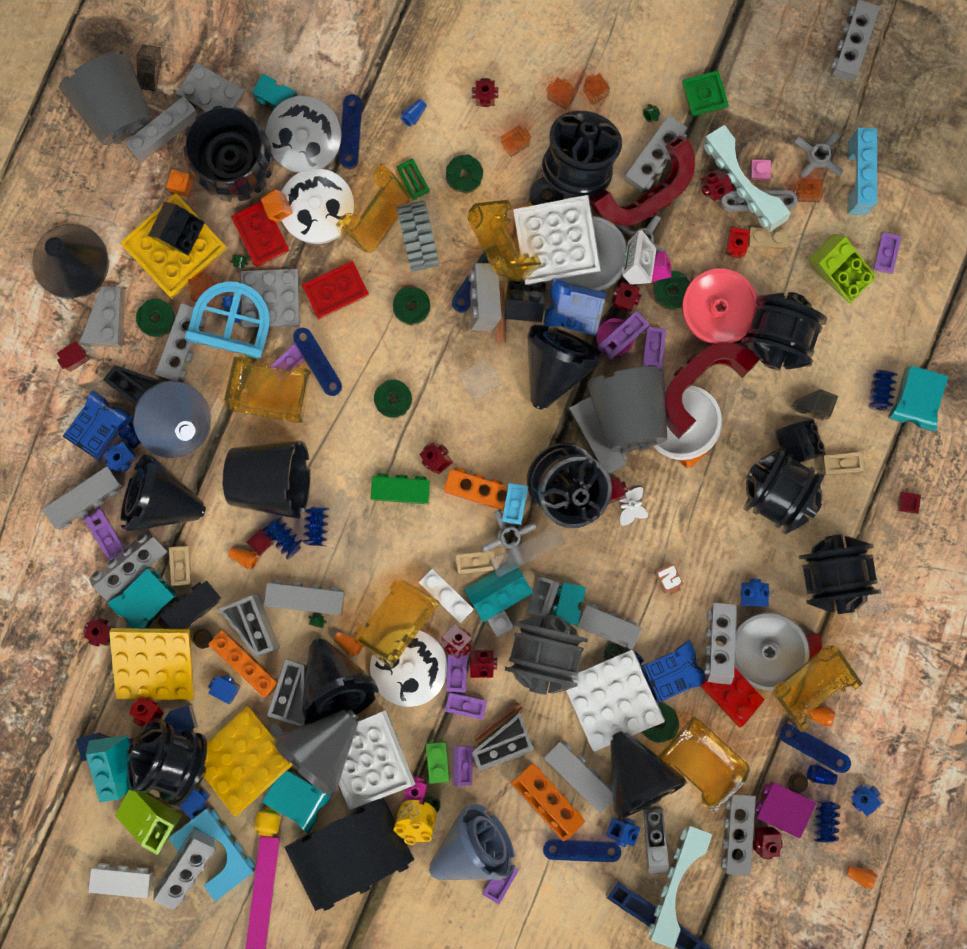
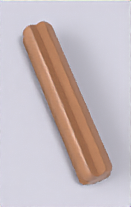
(500, 333)
(496, 725)

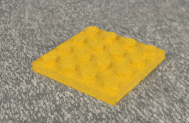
(165, 265)
(152, 663)
(243, 761)

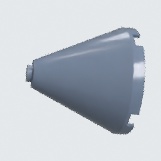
(171, 419)
(474, 848)

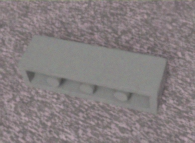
(162, 129)
(591, 430)
(82, 498)
(304, 599)
(579, 776)

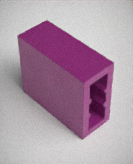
(784, 809)

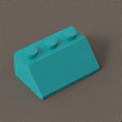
(496, 593)
(109, 766)

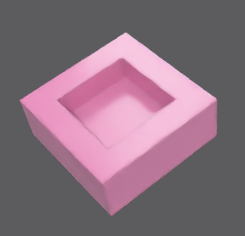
(760, 170)

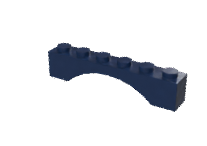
(181, 720)
(644, 911)

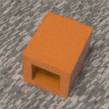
(179, 183)
(276, 205)

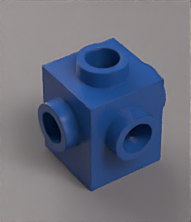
(126, 457)
(755, 593)
(872, 794)
(623, 831)

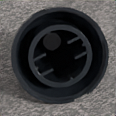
(70, 261)
(556, 363)
(157, 498)
(334, 683)
(639, 776)

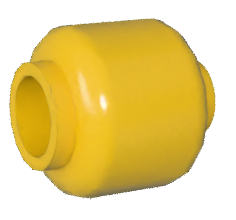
(267, 822)

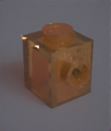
(596, 88)
(561, 92)
(516, 140)
(809, 190)
(199, 286)

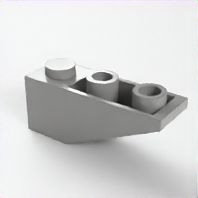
(655, 841)

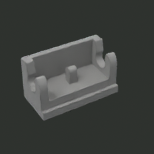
(542, 597)

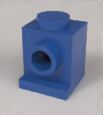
(195, 802)

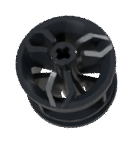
(586, 137)
(784, 331)
(585, 484)
(784, 490)
(839, 574)
(166, 762)

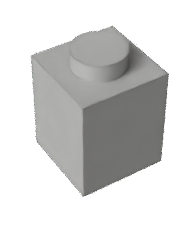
(500, 623)

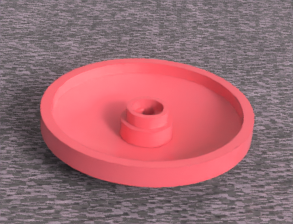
(719, 306)

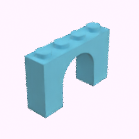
(863, 149)
(237, 866)

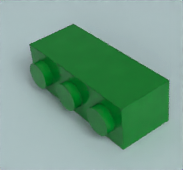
(400, 489)

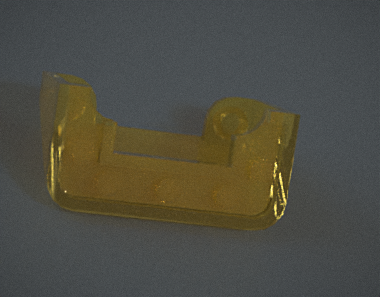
(380, 214)
(489, 226)
(267, 390)
(396, 622)
(814, 684)
(706, 763)

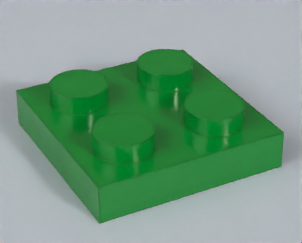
(705, 93)

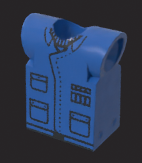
(574, 307)
(96, 426)
(674, 672)

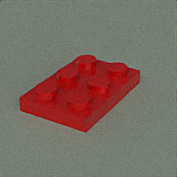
(260, 234)
(335, 290)
(736, 700)

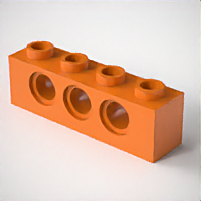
(458, 475)
(244, 663)
(537, 798)

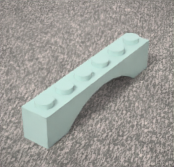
(768, 208)
(666, 928)

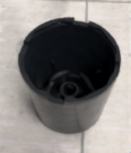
(268, 478)

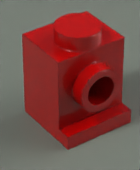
(733, 249)

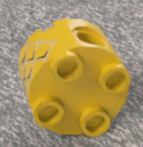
(415, 822)

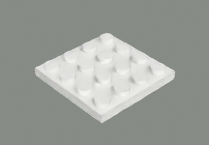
(560, 237)
(614, 699)
(374, 763)

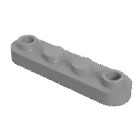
(740, 204)

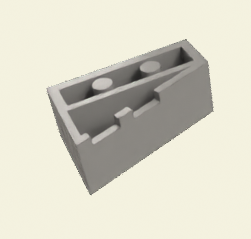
(484, 297)
(106, 319)
(252, 624)
(609, 626)
(289, 694)
(505, 745)

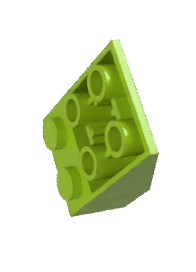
(842, 267)
(147, 820)

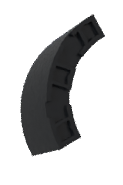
(349, 855)

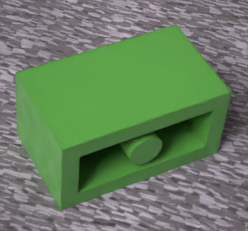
(437, 762)

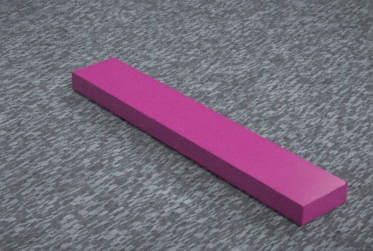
(262, 892)

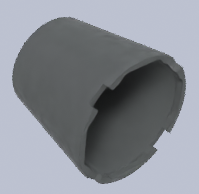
(108, 97)
(631, 408)

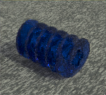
(882, 389)
(315, 526)
(283, 538)
(828, 821)

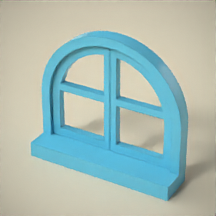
(225, 343)

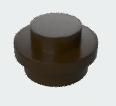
(202, 638)
(798, 782)

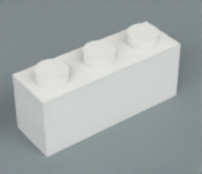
(446, 595)
(121, 881)

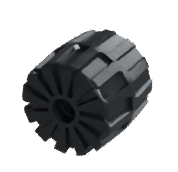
(215, 138)

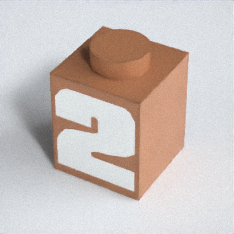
(669, 579)

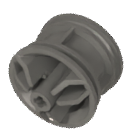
(546, 654)

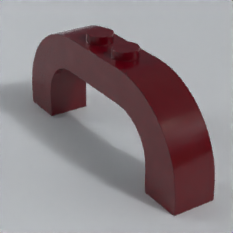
(658, 197)
(728, 354)

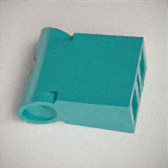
(919, 398)
(144, 599)
(296, 799)

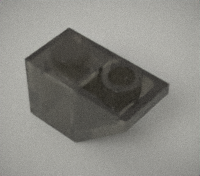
(148, 66)
(817, 403)

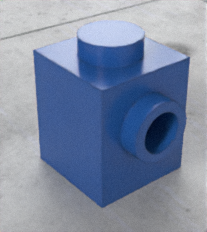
(224, 688)

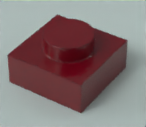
(909, 503)
(259, 542)

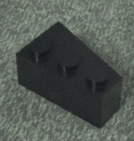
(129, 383)
(189, 607)

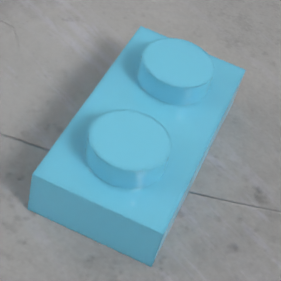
(514, 504)

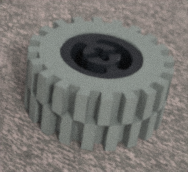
(418, 235)

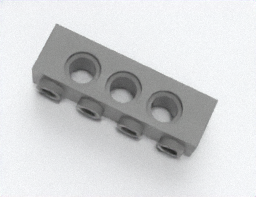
(867, 14)
(635, 177)
(171, 350)
(124, 575)
(715, 671)
(739, 865)
(171, 895)

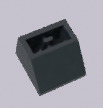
(176, 228)
(525, 301)
(801, 440)

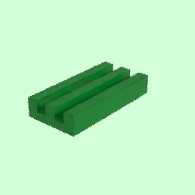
(420, 193)

